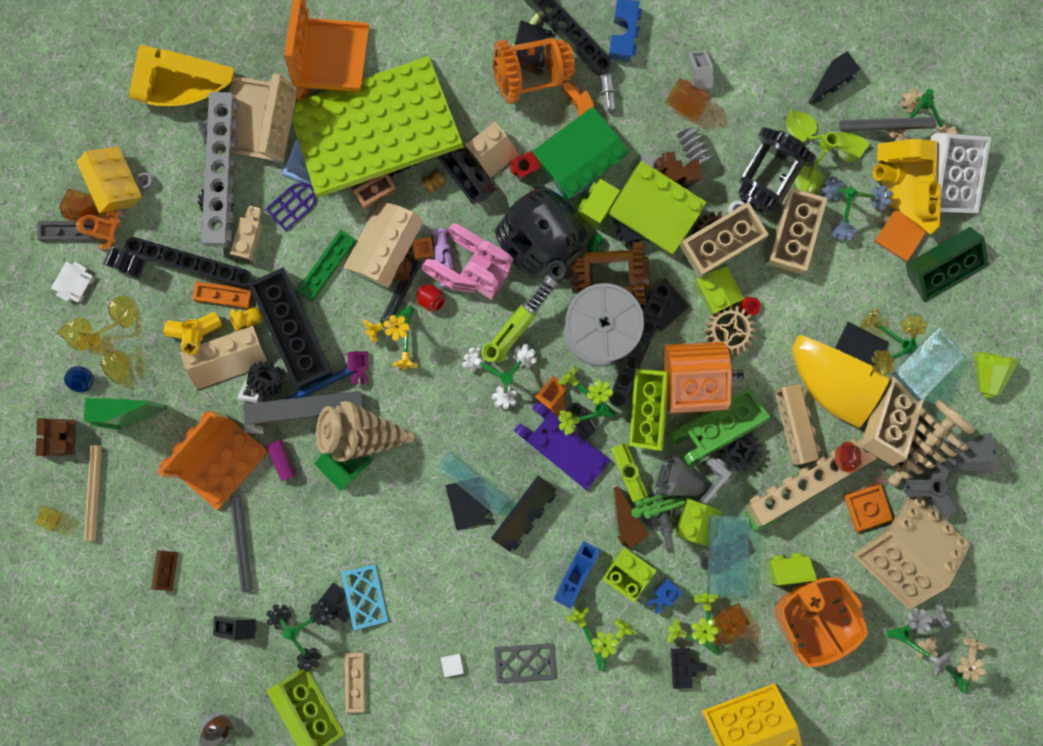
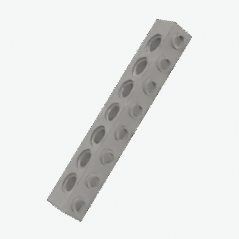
(217, 104)

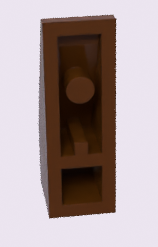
(629, 527)

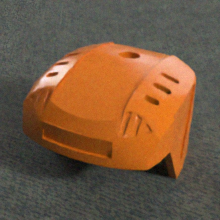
(820, 625)

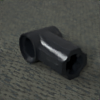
(585, 427)

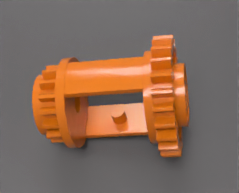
(508, 71)

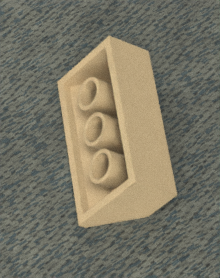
(224, 357)
(796, 424)

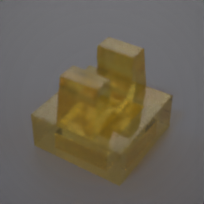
(48, 518)

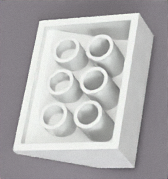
(961, 170)

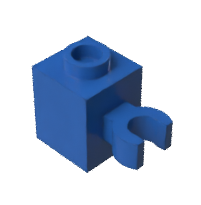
(665, 593)

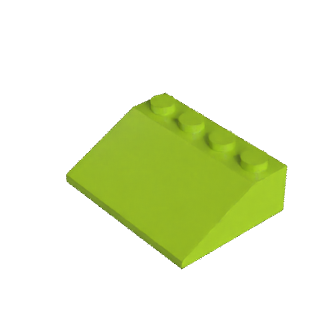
(656, 207)

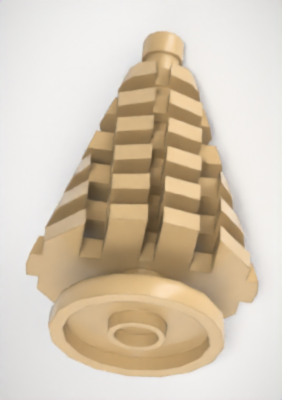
(355, 432)
(935, 437)

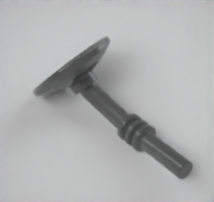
(666, 525)

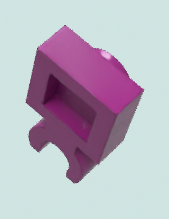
(358, 364)

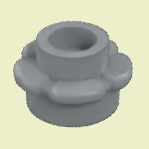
(140, 181)

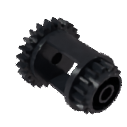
(785, 148)

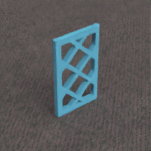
(380, 603)

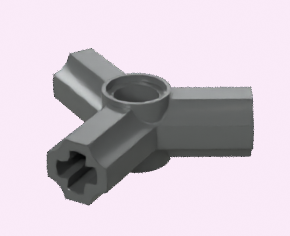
(924, 488)

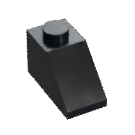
(234, 627)

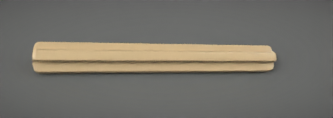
(92, 493)

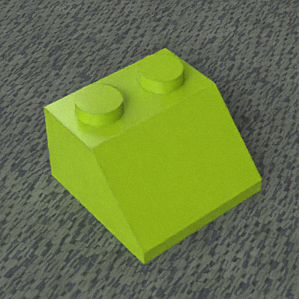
(718, 290)
(694, 522)
(790, 569)

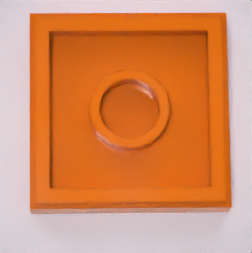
(900, 235)
(868, 507)

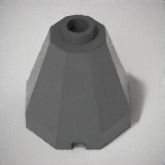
(979, 456)
(679, 479)

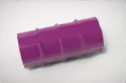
(281, 460)

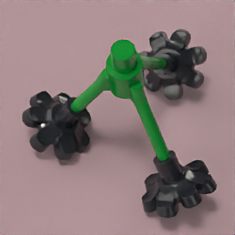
(319, 615)

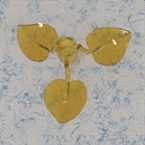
(78, 336)

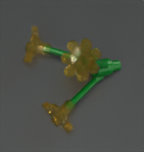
(912, 325)

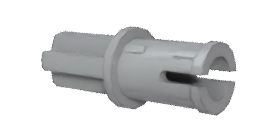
(608, 92)

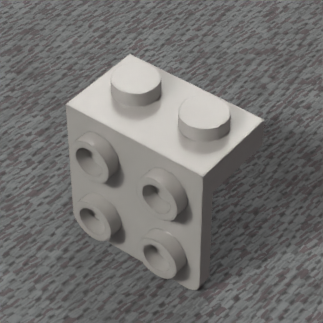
(718, 468)

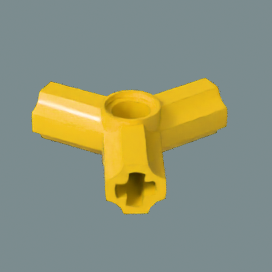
(192, 331)

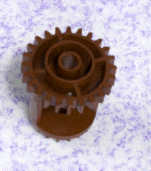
(638, 270)

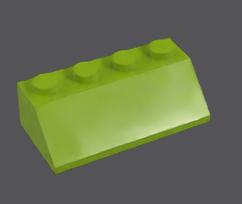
(649, 409)
(305, 710)

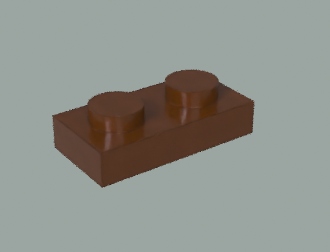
(164, 570)

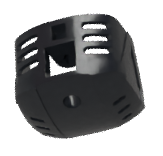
(559, 223)

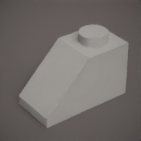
(701, 69)

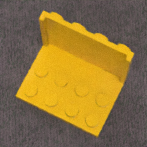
(753, 720)

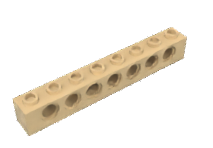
(763, 515)

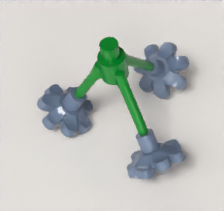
(833, 190)

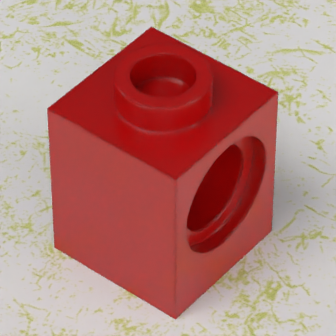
(532, 164)

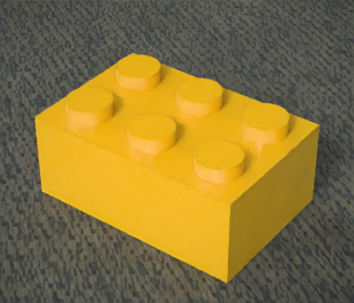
(109, 179)

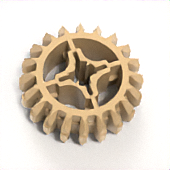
(738, 332)

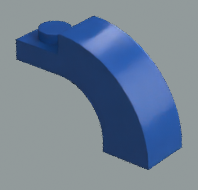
(576, 574)

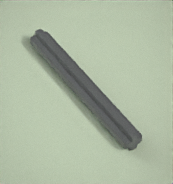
(888, 124)
(241, 543)

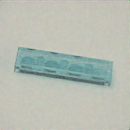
(473, 483)

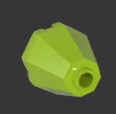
(993, 372)

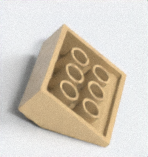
(384, 243)

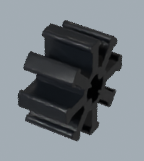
(124, 262)

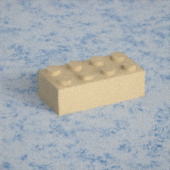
(796, 231)
(723, 239)
(892, 424)

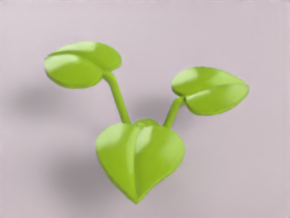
(848, 146)

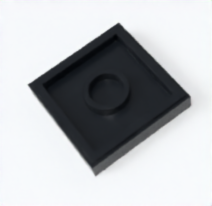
(674, 307)

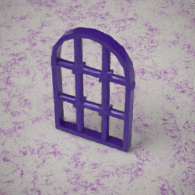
(284, 205)

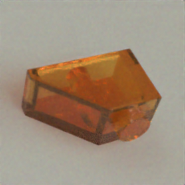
(77, 204)

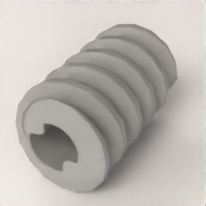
(693, 145)

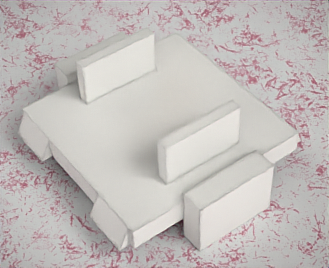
(72, 282)

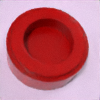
(751, 305)

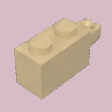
(247, 235)

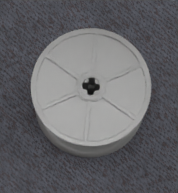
(607, 306)

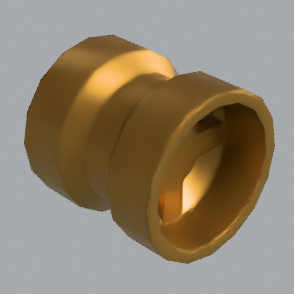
(433, 181)

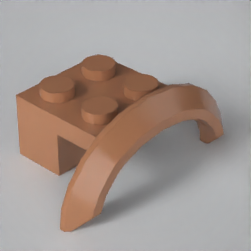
(373, 191)

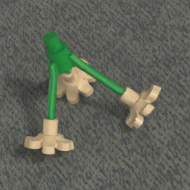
(916, 102)
(968, 668)

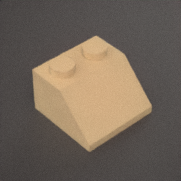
(492, 150)

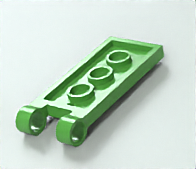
(721, 427)

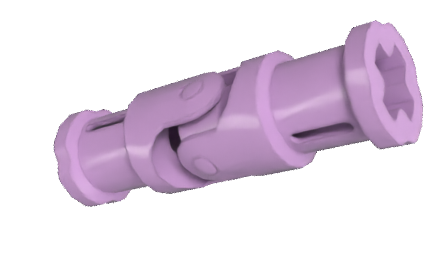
(442, 249)

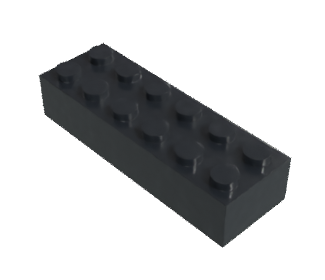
(290, 328)

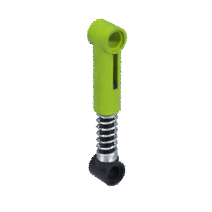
(525, 313)

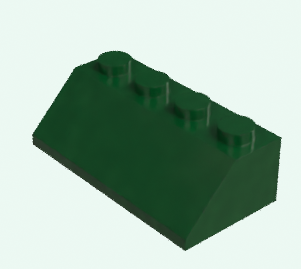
(948, 263)

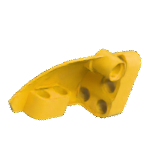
(911, 175)

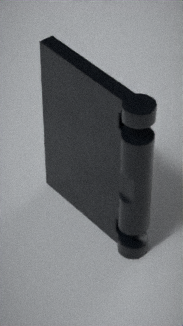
(529, 33)
(860, 343)
(465, 508)

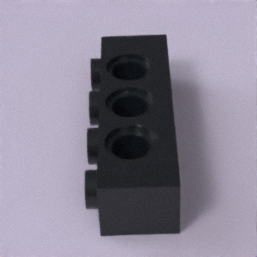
(467, 175)

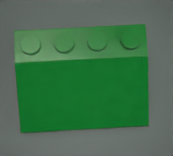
(580, 152)
(118, 412)

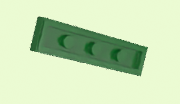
(326, 265)

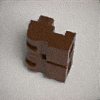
(682, 175)
(58, 437)

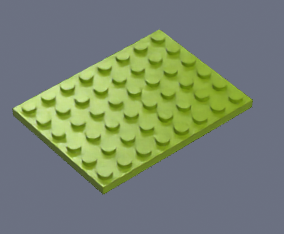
(376, 131)

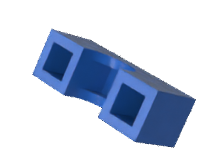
(627, 14)

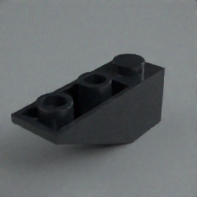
(839, 70)

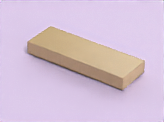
(355, 682)

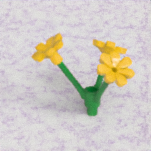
(397, 326)

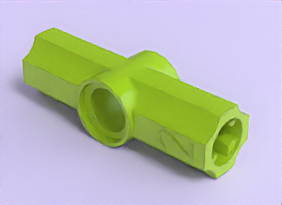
(634, 484)

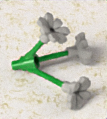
(920, 623)

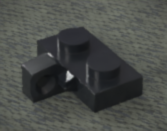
(333, 601)
(684, 668)

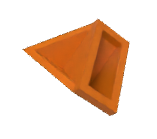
(552, 396)

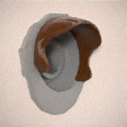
(214, 729)

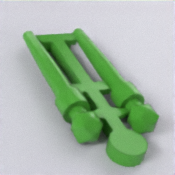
(656, 508)

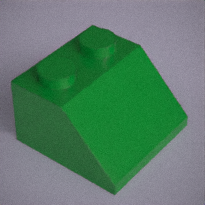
(342, 472)

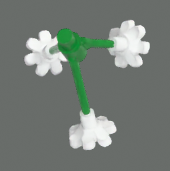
(503, 396)

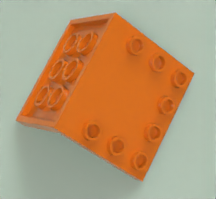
(325, 51)
(214, 458)

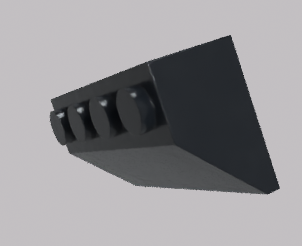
(524, 512)

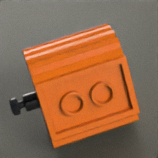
(699, 377)

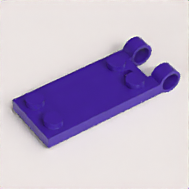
(567, 452)

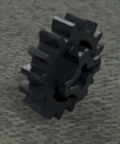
(743, 460)

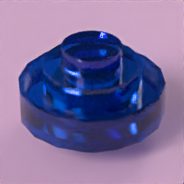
(79, 379)

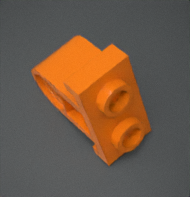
(101, 228)

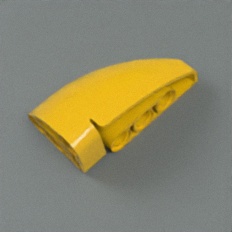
(175, 78)
(838, 381)

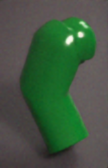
(594, 243)

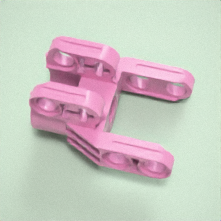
(483, 272)

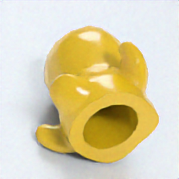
(245, 319)

